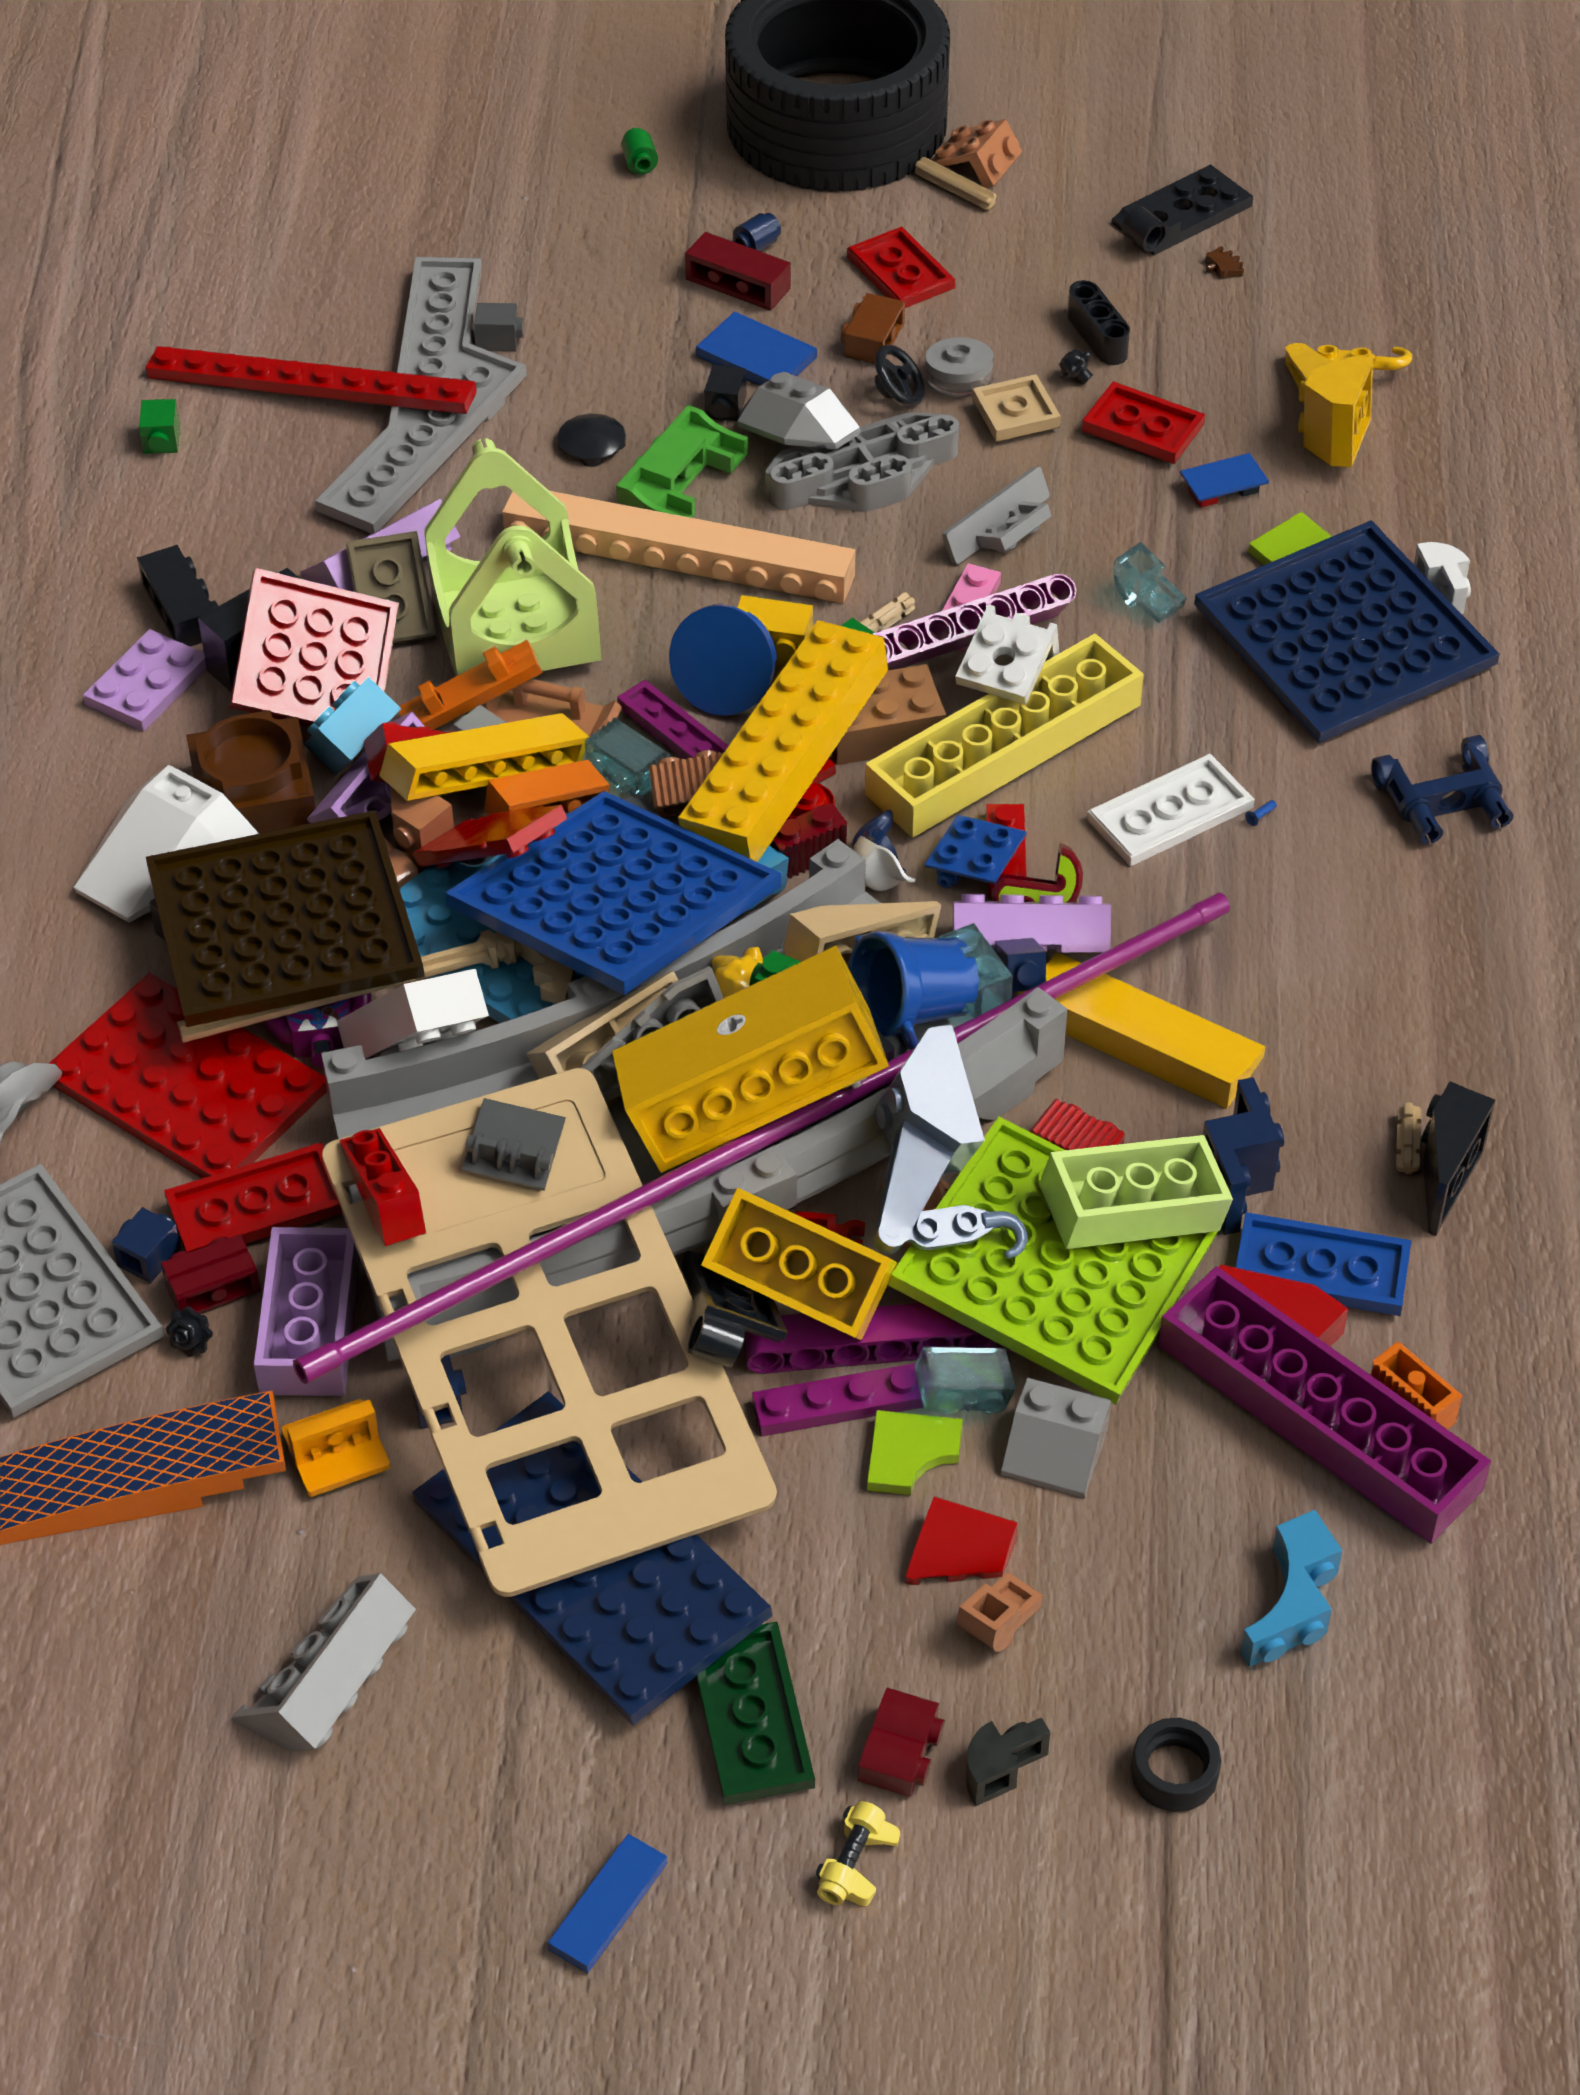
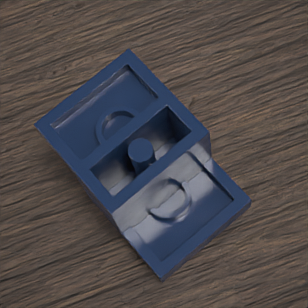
(1245, 1149)

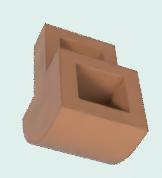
(998, 1611)

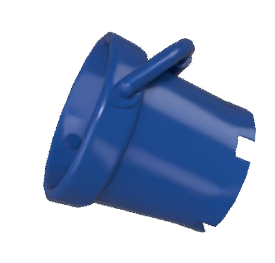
(912, 980)

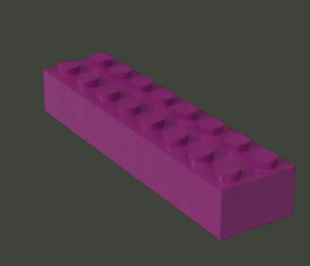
(1324, 1404)

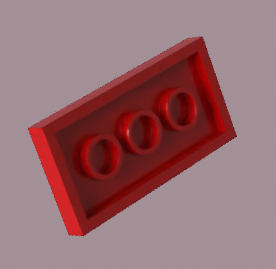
(254, 1198)

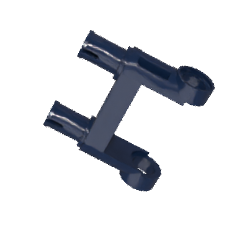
(1423, 801)

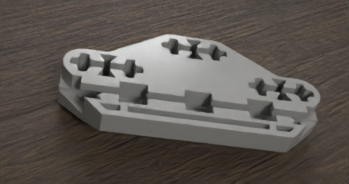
(867, 471)

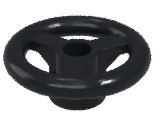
(893, 380)

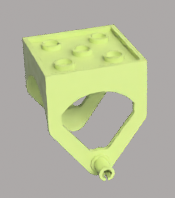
(521, 585)

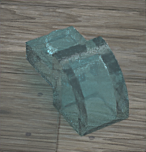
(1141, 581)

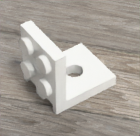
(1007, 655)

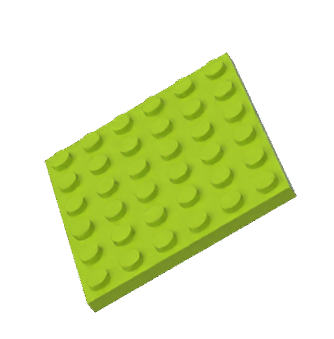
(1066, 1309)

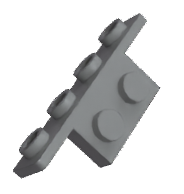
(1002, 518)

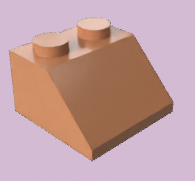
(419, 822)

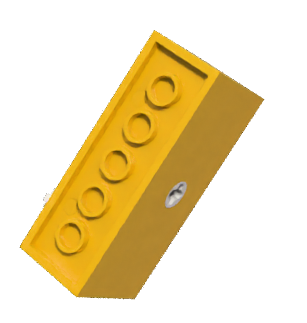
(748, 1059)

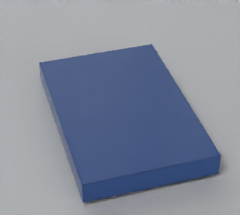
(755, 347)

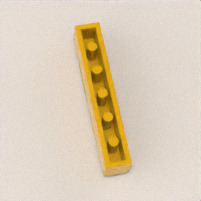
(476, 755)

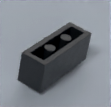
(176, 592)

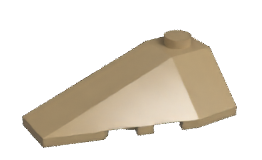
(832, 925)
(582, 1040)

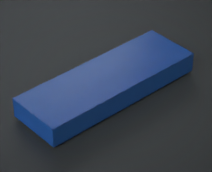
(607, 1903)

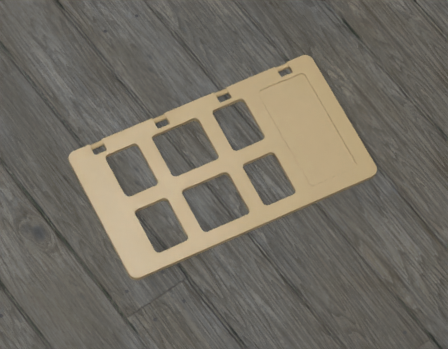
(479, 1213)

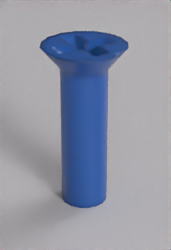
(1253, 817)

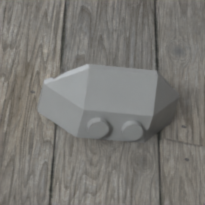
(798, 413)

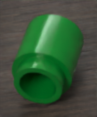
(639, 151)

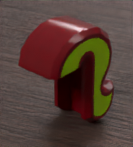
(1067, 881)

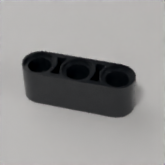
(1098, 322)

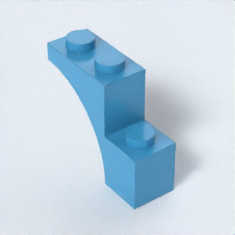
(1302, 1615)

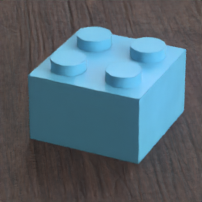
(341, 733)

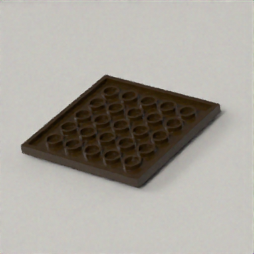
(283, 918)

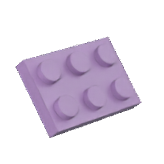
(145, 680)

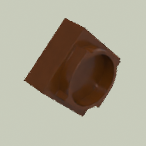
(257, 768)

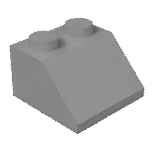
(1056, 1437)

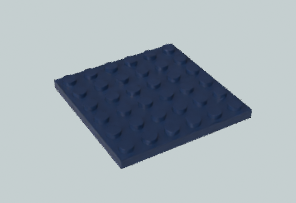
(1346, 630)

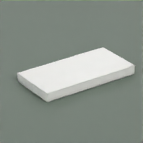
(1170, 809)

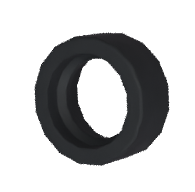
(1184, 1734)

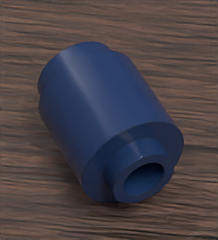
(758, 231)

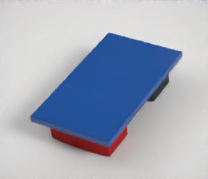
(1223, 478)

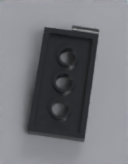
(1159, 224)
(725, 1313)

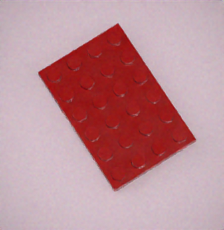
(194, 1101)

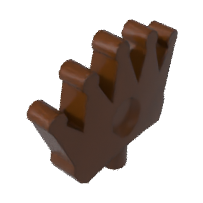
(1224, 263)

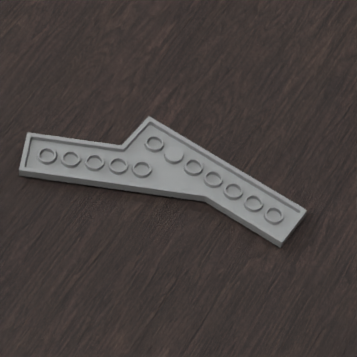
(421, 440)

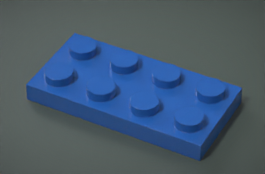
(1347, 1264)

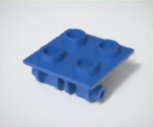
(974, 851)

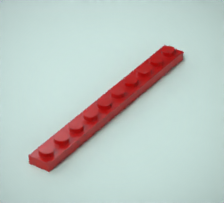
(312, 379)

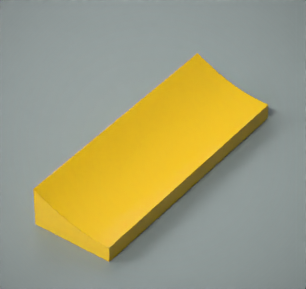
(1157, 1035)

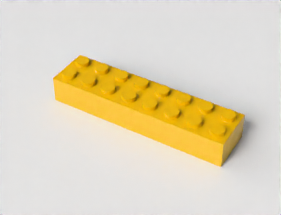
(787, 739)

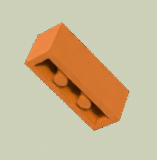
(557, 785)

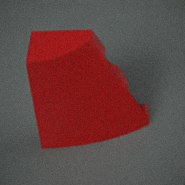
(961, 1544)

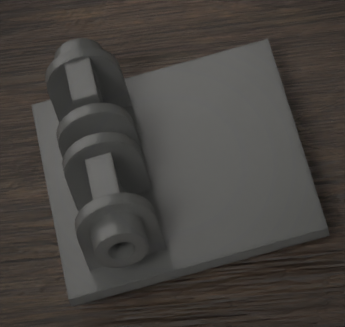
(513, 1144)

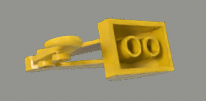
(1337, 396)

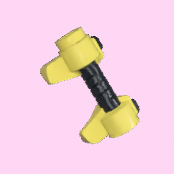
(838, 1877)

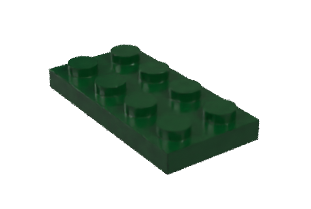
(755, 1720)

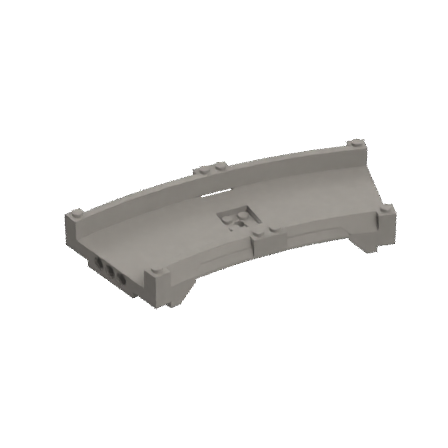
(365, 1094)

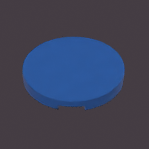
(722, 659)

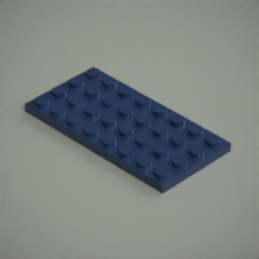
(627, 1625)

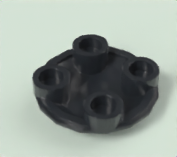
(591, 438)

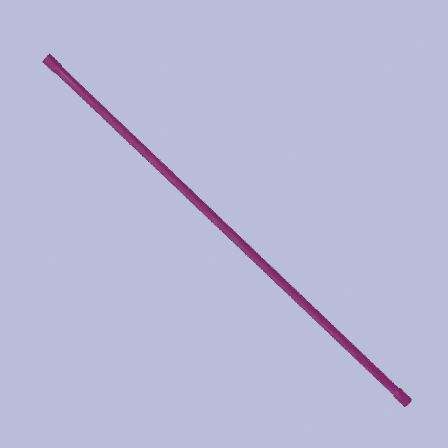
(332, 1355)

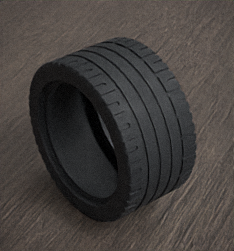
(836, 132)

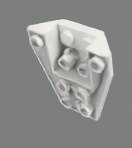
(160, 817)

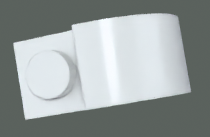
(1446, 570)

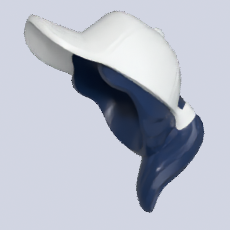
(882, 862)

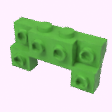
(677, 459)

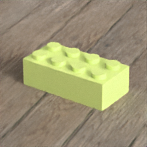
(1135, 1191)

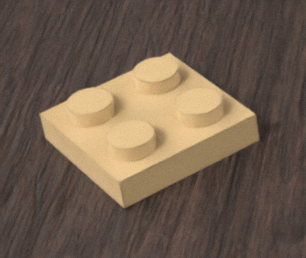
(1016, 407)

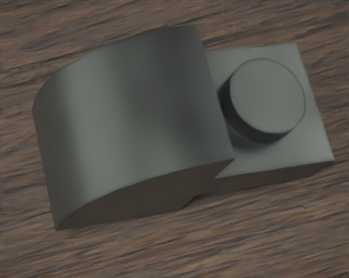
(996, 1758)

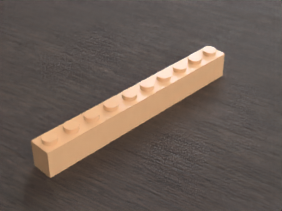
(697, 547)

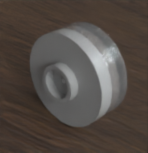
(958, 366)

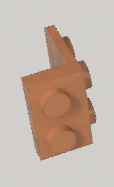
(987, 146)

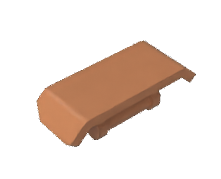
(542, 699)

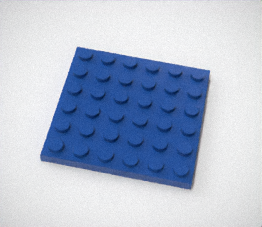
(614, 892)

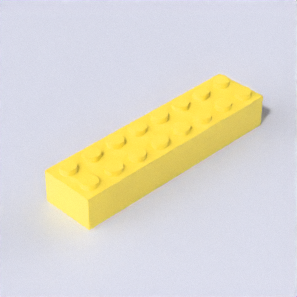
(1001, 738)

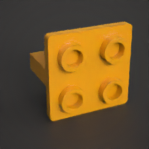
(336, 1446)

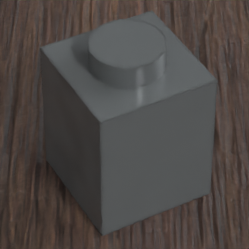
(498, 326)

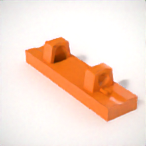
(475, 686)

